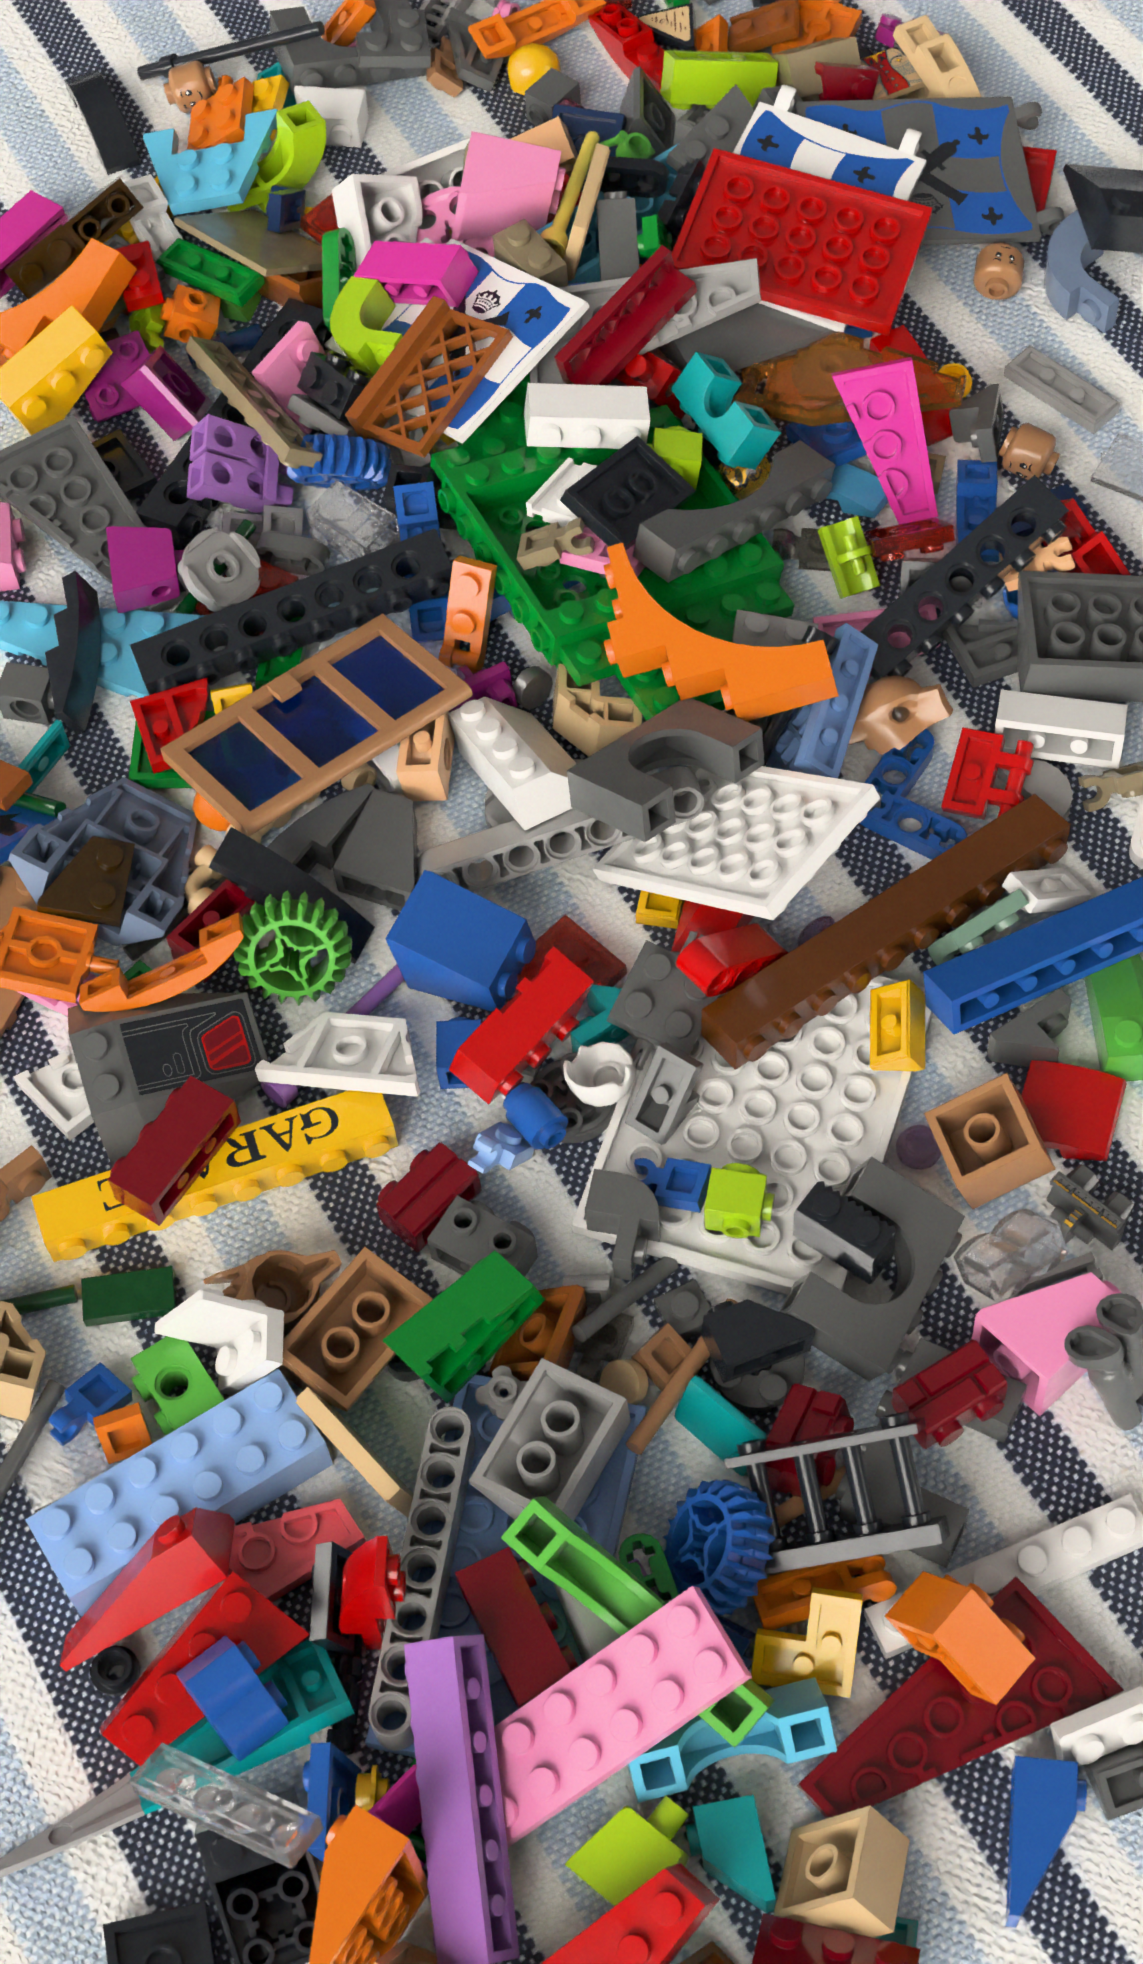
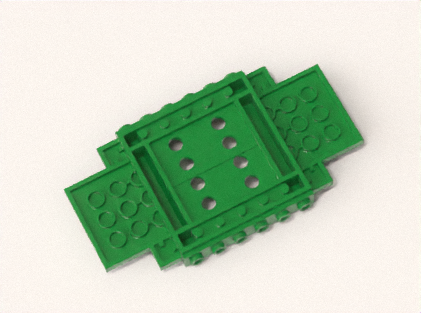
(487, 496)

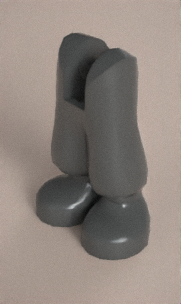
(1113, 1356)

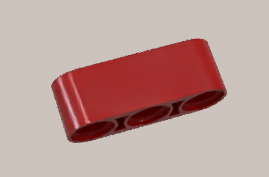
(728, 958)

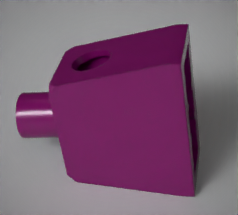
(142, 566)

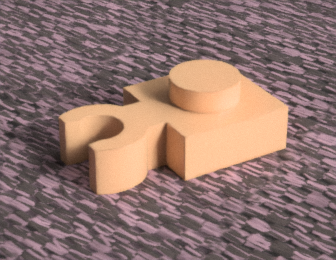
(1045, 560)

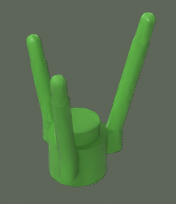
(630, 146)

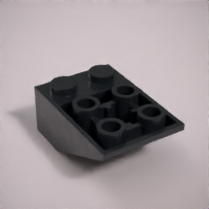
(261, 1903)

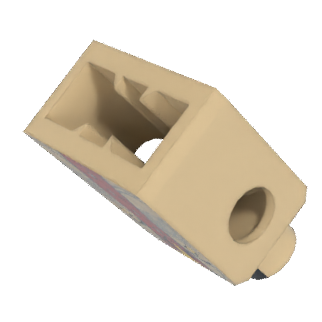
(896, 75)

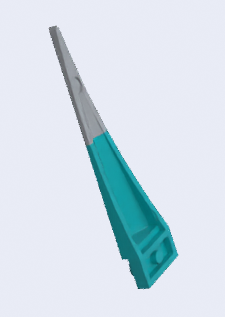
(314, 1702)

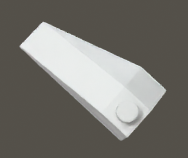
(378, 209)

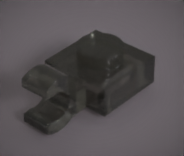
(806, 548)
(603, 1346)

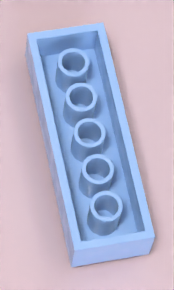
(219, 1462)

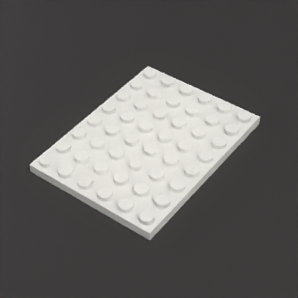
(795, 1115)

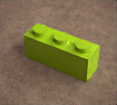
(710, 75)

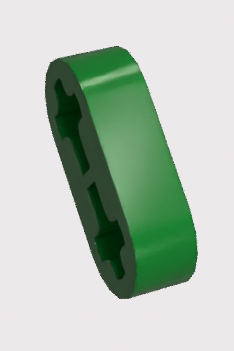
(658, 1566)

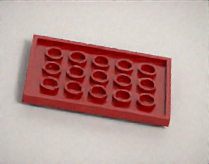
(814, 238)

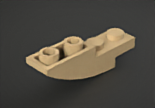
(936, 60)

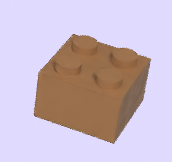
(989, 1141)

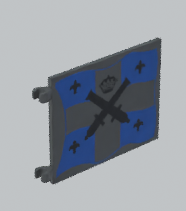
(972, 167)

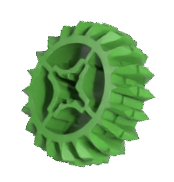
(297, 926)

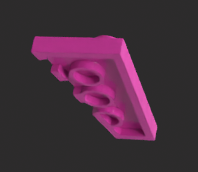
(890, 425)

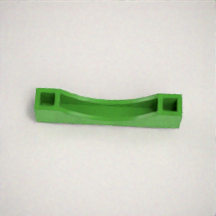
(607, 1588)

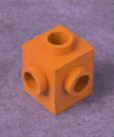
(190, 314)

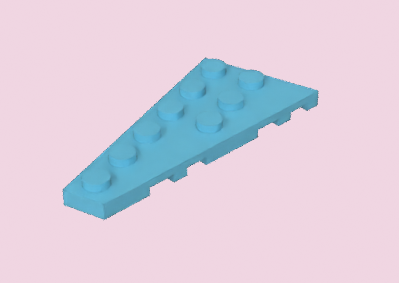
(32, 631)

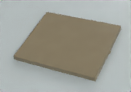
(247, 240)

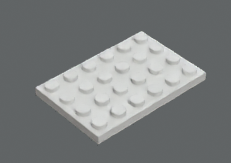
(748, 843)

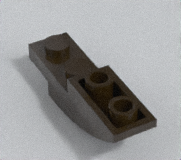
(66, 239)

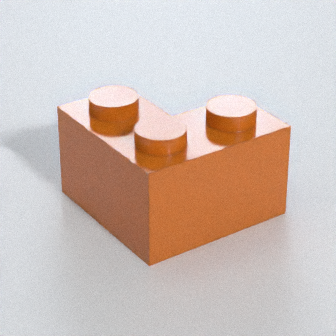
(963, 1633)

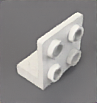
(242, 1330)

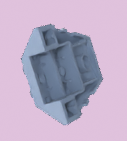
(123, 813)

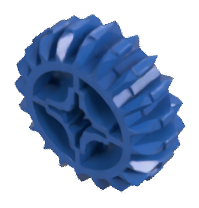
(348, 459)
(719, 1543)

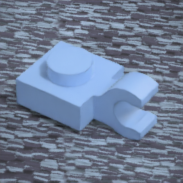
(501, 1146)

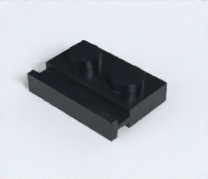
(326, 1602)

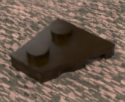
(92, 883)

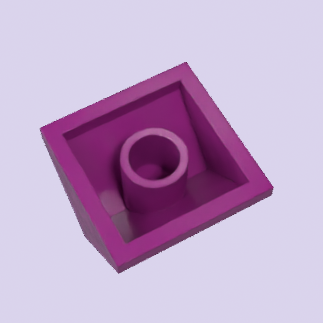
(167, 393)

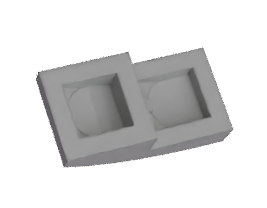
(273, 519)

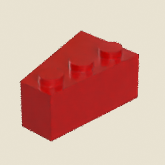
(523, 1028)

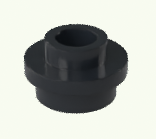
(105, 1661)

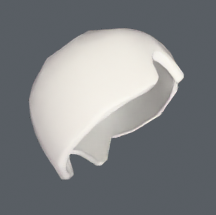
(600, 1073)

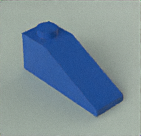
(1042, 1812)

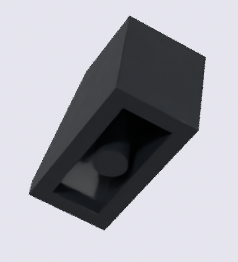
(752, 1337)

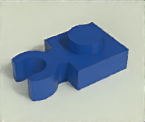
(678, 1184)

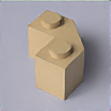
(588, 718)
(19, 1365)

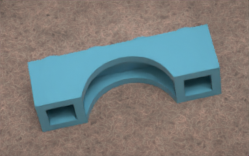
(790, 1730)

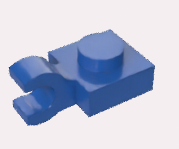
(88, 1397)

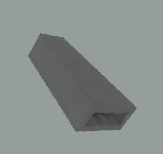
(617, 236)

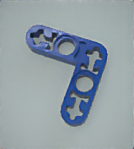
(897, 808)

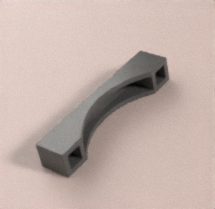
(684, 539)

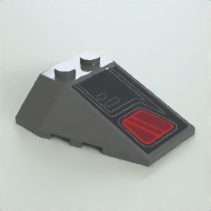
(144, 1053)

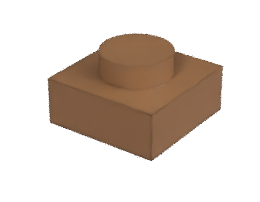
(662, 1355)

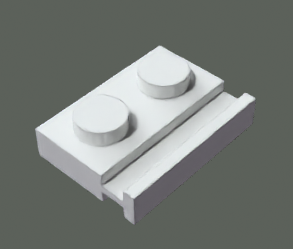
(547, 498)

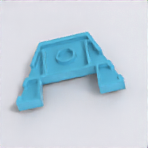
(210, 175)

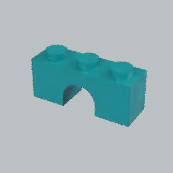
(737, 430)

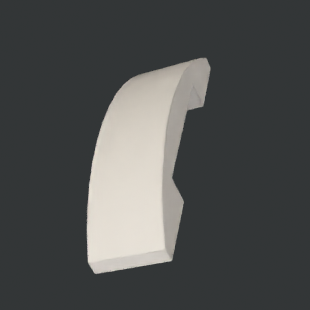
(153, 221)

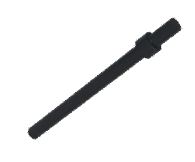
(233, 49)

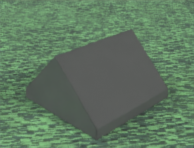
(648, 112)

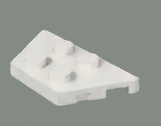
(347, 1055)

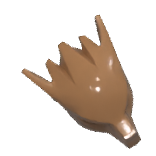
(896, 712)
(280, 1281)

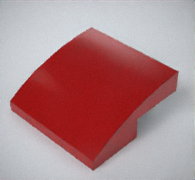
(1074, 1108)

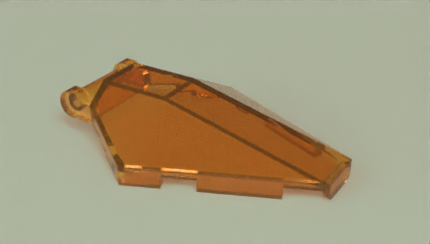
(805, 393)

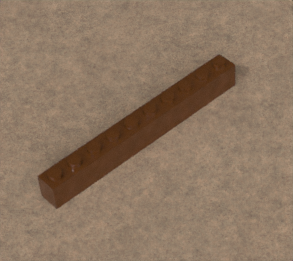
(882, 932)

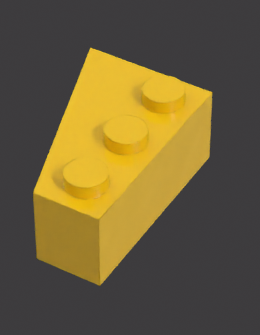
(52, 371)

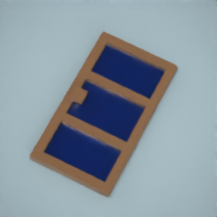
(314, 724)

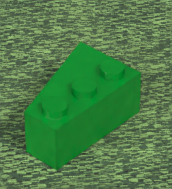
(465, 1325)

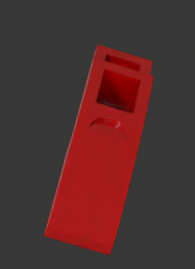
(628, 42)
(370, 1591)

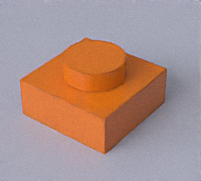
(122, 1432)

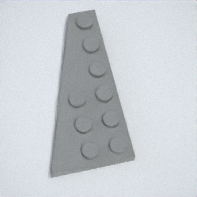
(720, 292)

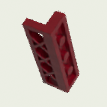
(626, 323)

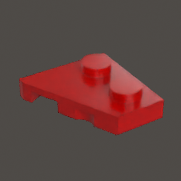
(168, 716)

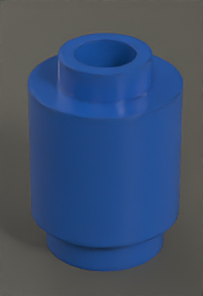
(535, 1116)

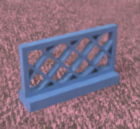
(821, 731)

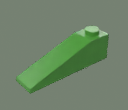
(1117, 1017)

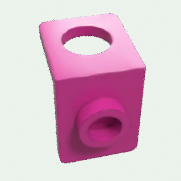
(401, 1805)

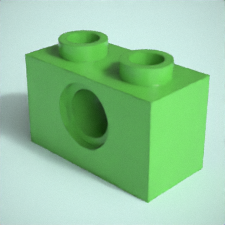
(169, 1365)

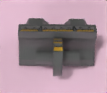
(1082, 1213)

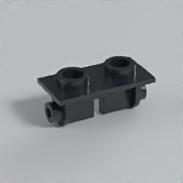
(684, 189)

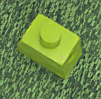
(630, 1850)

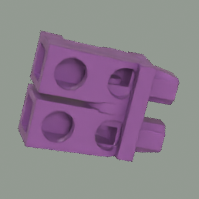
(235, 467)

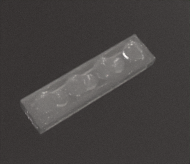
(227, 1805)

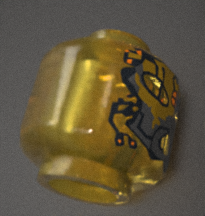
(744, 481)

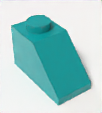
(733, 1848)

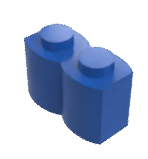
(233, 1696)

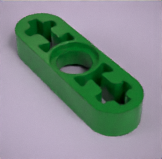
(337, 267)

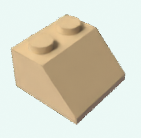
(845, 1873)

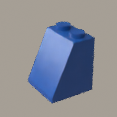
(459, 944)

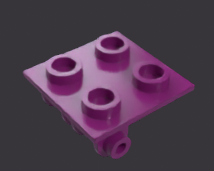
(105, 392)

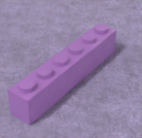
(461, 1801)

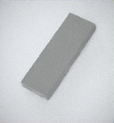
(1061, 389)

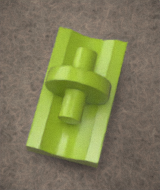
(849, 557)

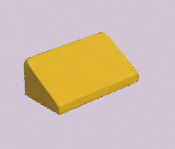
(897, 1027)

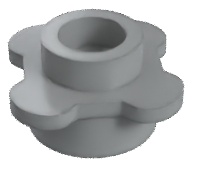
(489, 1394)

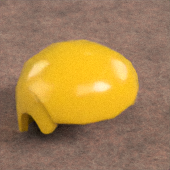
(529, 65)

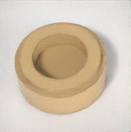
(626, 1379)

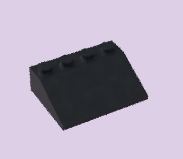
(1109, 205)

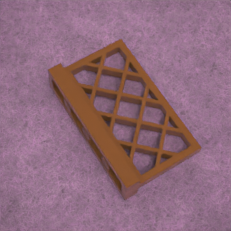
(408, 367)

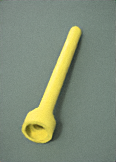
(556, 234)

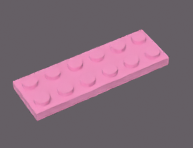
(613, 1710)

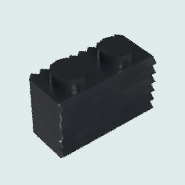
(844, 1232)

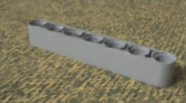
(540, 845)
(424, 1551)

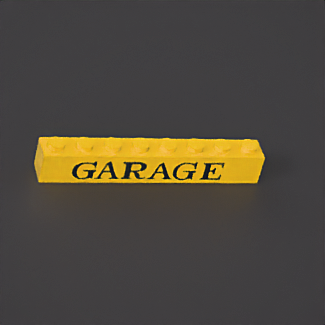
(251, 1161)

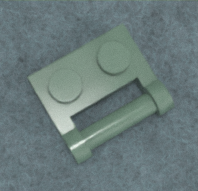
(971, 933)

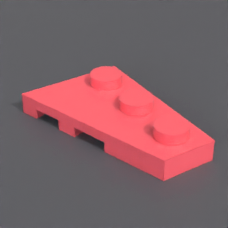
(281, 1551)

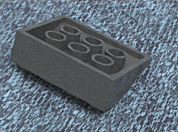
(746, 337)
(1080, 635)

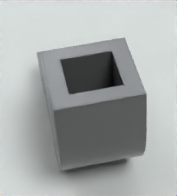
(627, 1209)

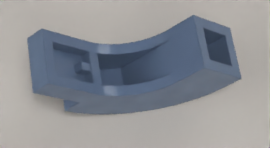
(1069, 285)

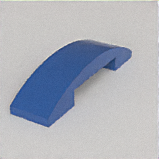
(975, 499)
(416, 515)

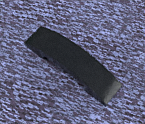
(103, 121)

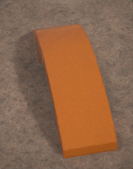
(536, 24)
(115, 993)

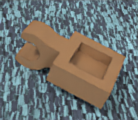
(443, 71)
(22, 1178)

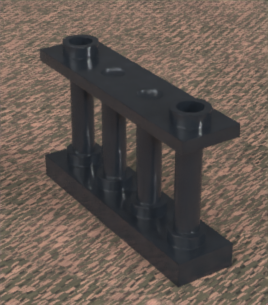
(869, 1534)

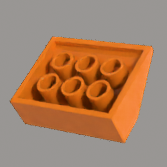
(365, 1891)

